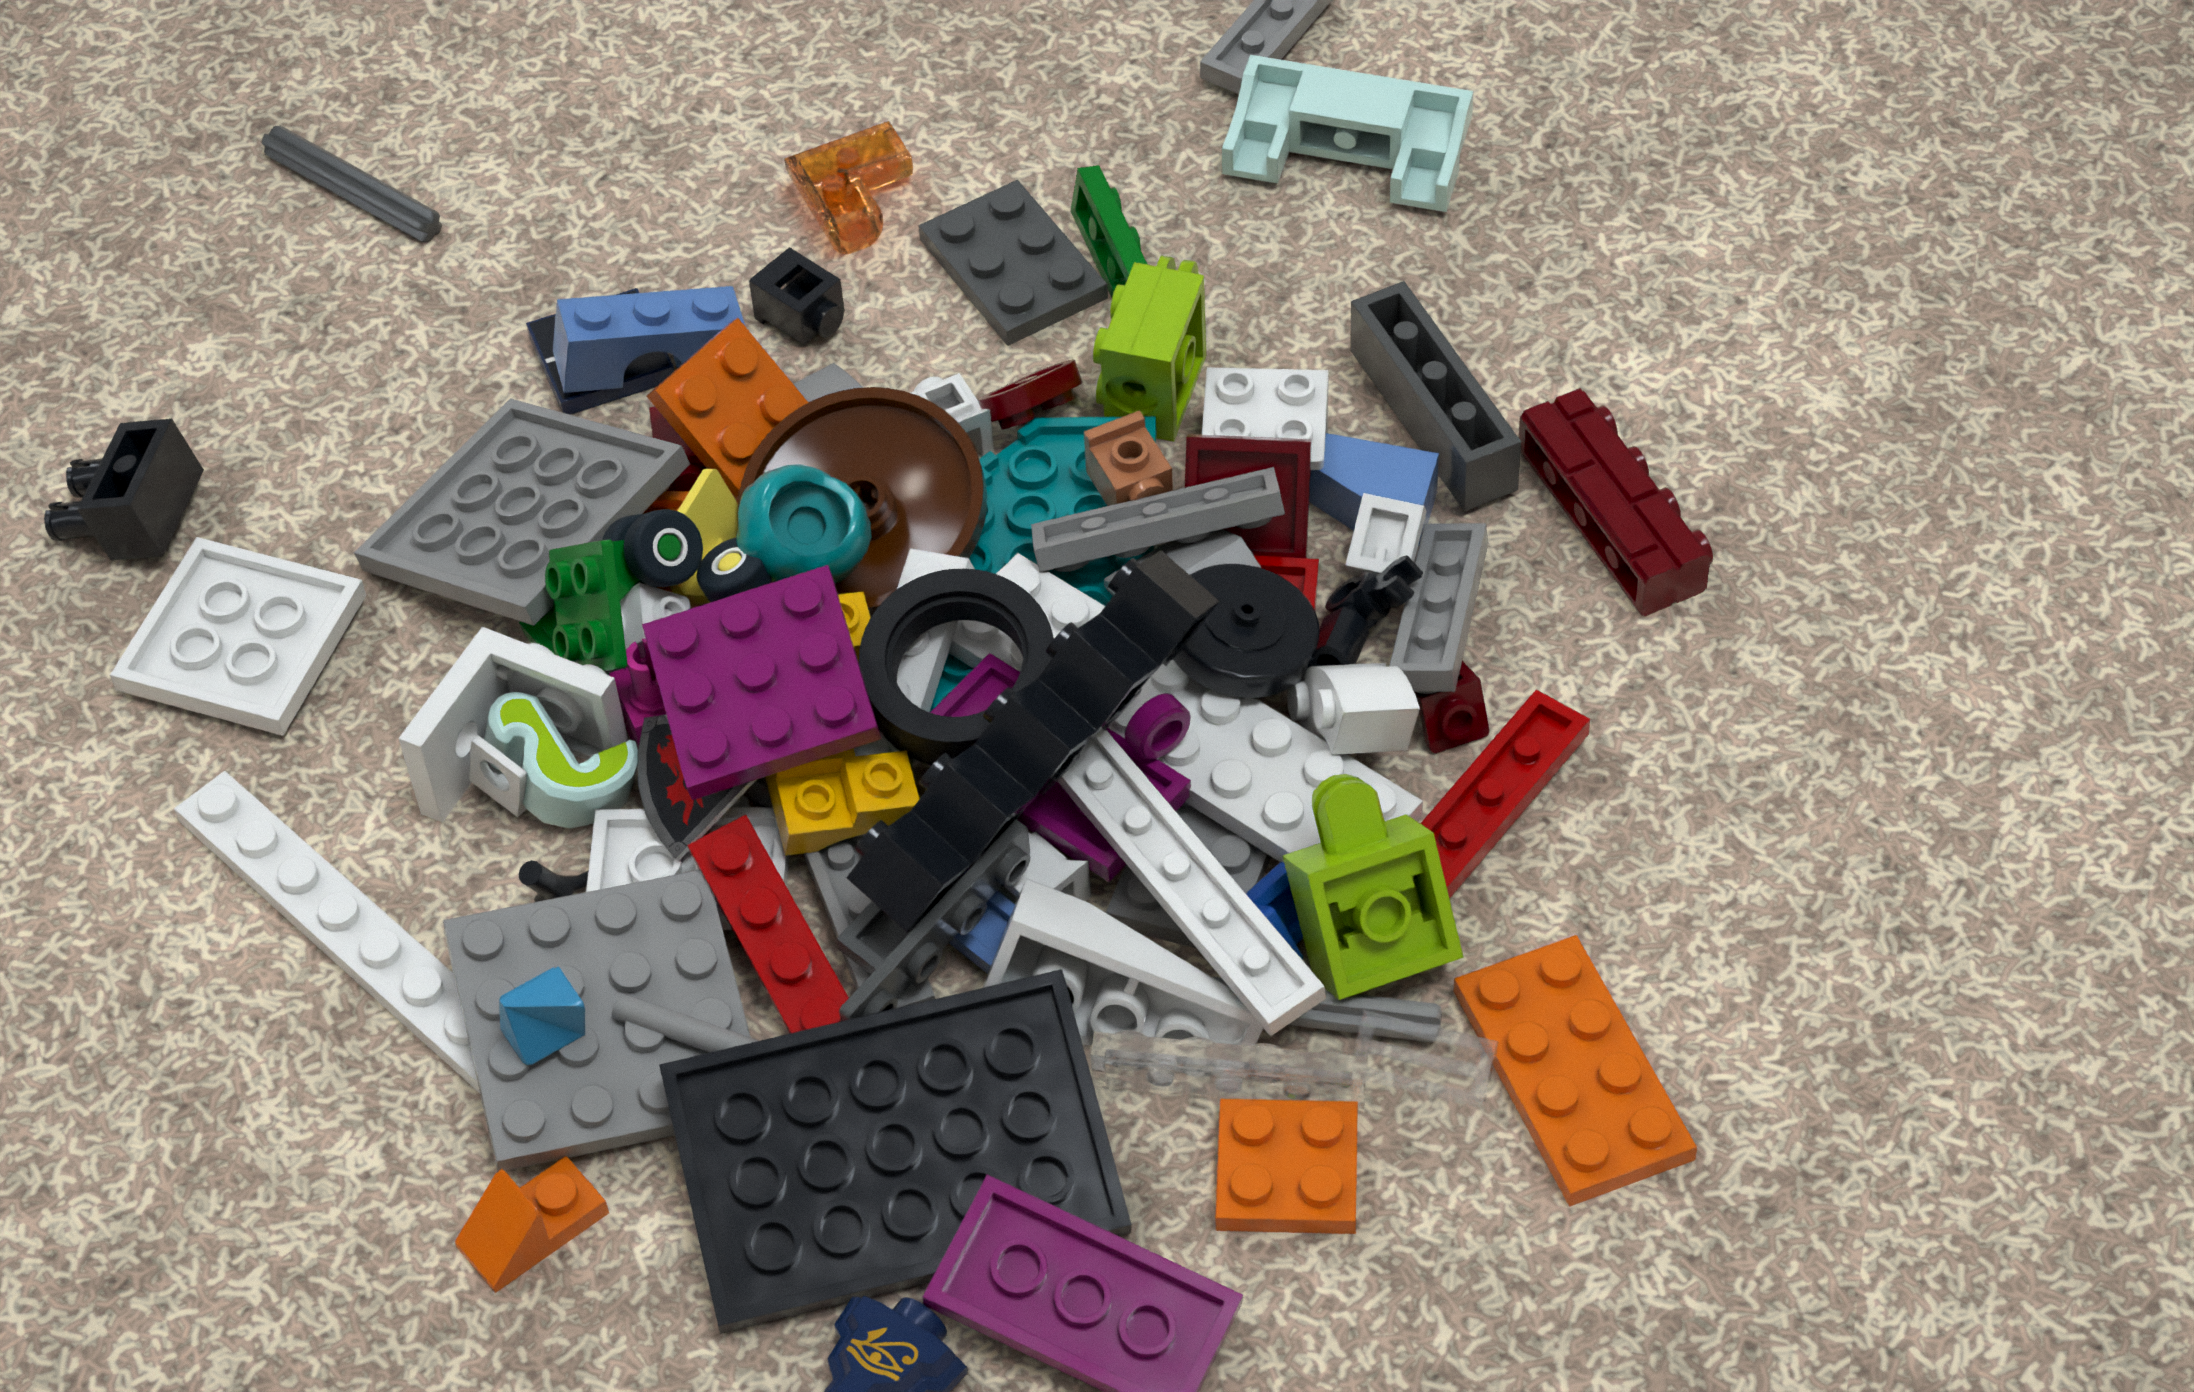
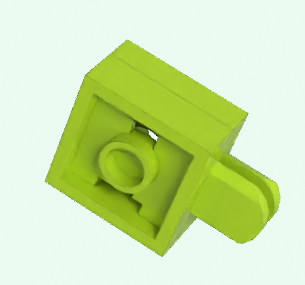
(1153, 344)
(1369, 893)

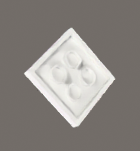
(239, 636)

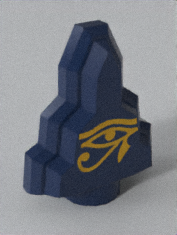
(892, 1349)

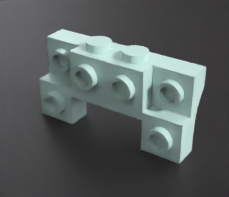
(1349, 119)

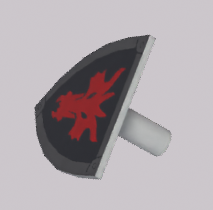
(665, 796)

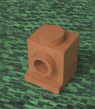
(1126, 461)

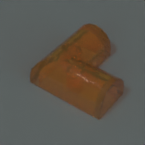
(838, 179)

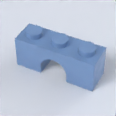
(606, 333)

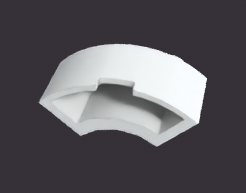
(1356, 707)

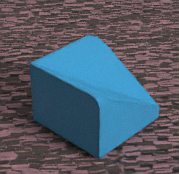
(542, 1016)

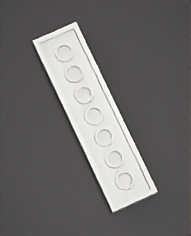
(1242, 757)

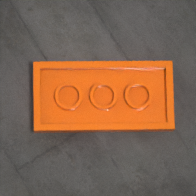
(1575, 1070)

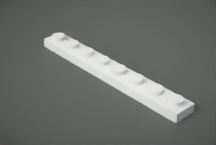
(332, 915)

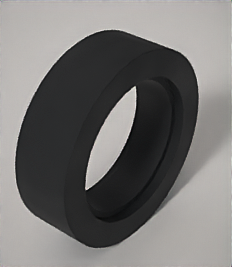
(926, 604)

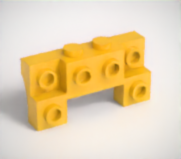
(843, 791)

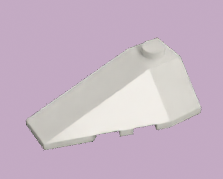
(1115, 973)

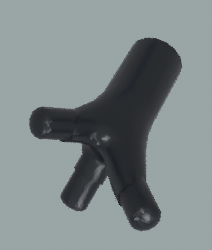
(549, 884)

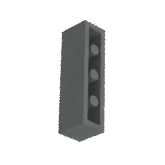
(1435, 395)

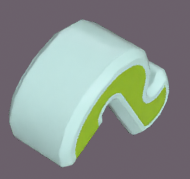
(556, 785)

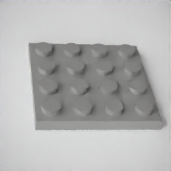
(512, 496)
(607, 1087)

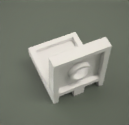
(439, 738)

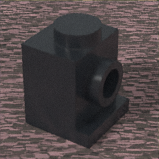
(807, 304)

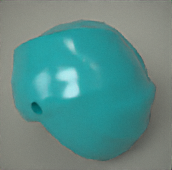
(803, 521)

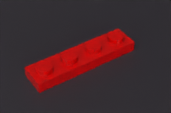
(1503, 783)
(769, 926)

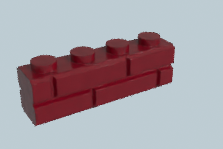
(1615, 501)

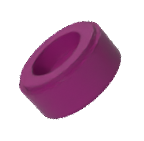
(1157, 726)

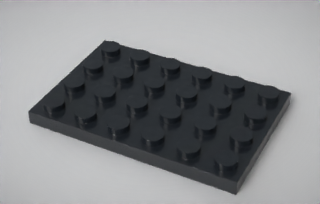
(860, 1143)

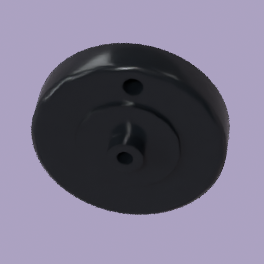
(1256, 635)

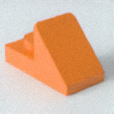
(526, 1224)

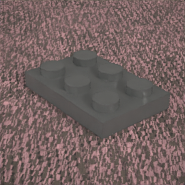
(1013, 262)

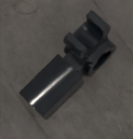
(1358, 607)

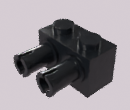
(131, 493)

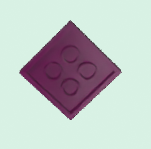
(760, 682)

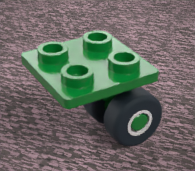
(595, 576)

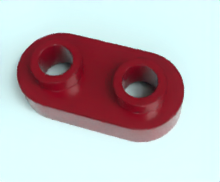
(1048, 387)

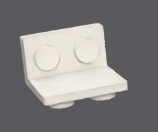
(1268, 405)

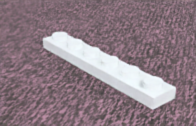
(1191, 885)

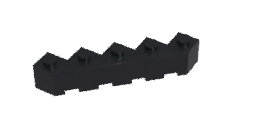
(1031, 738)

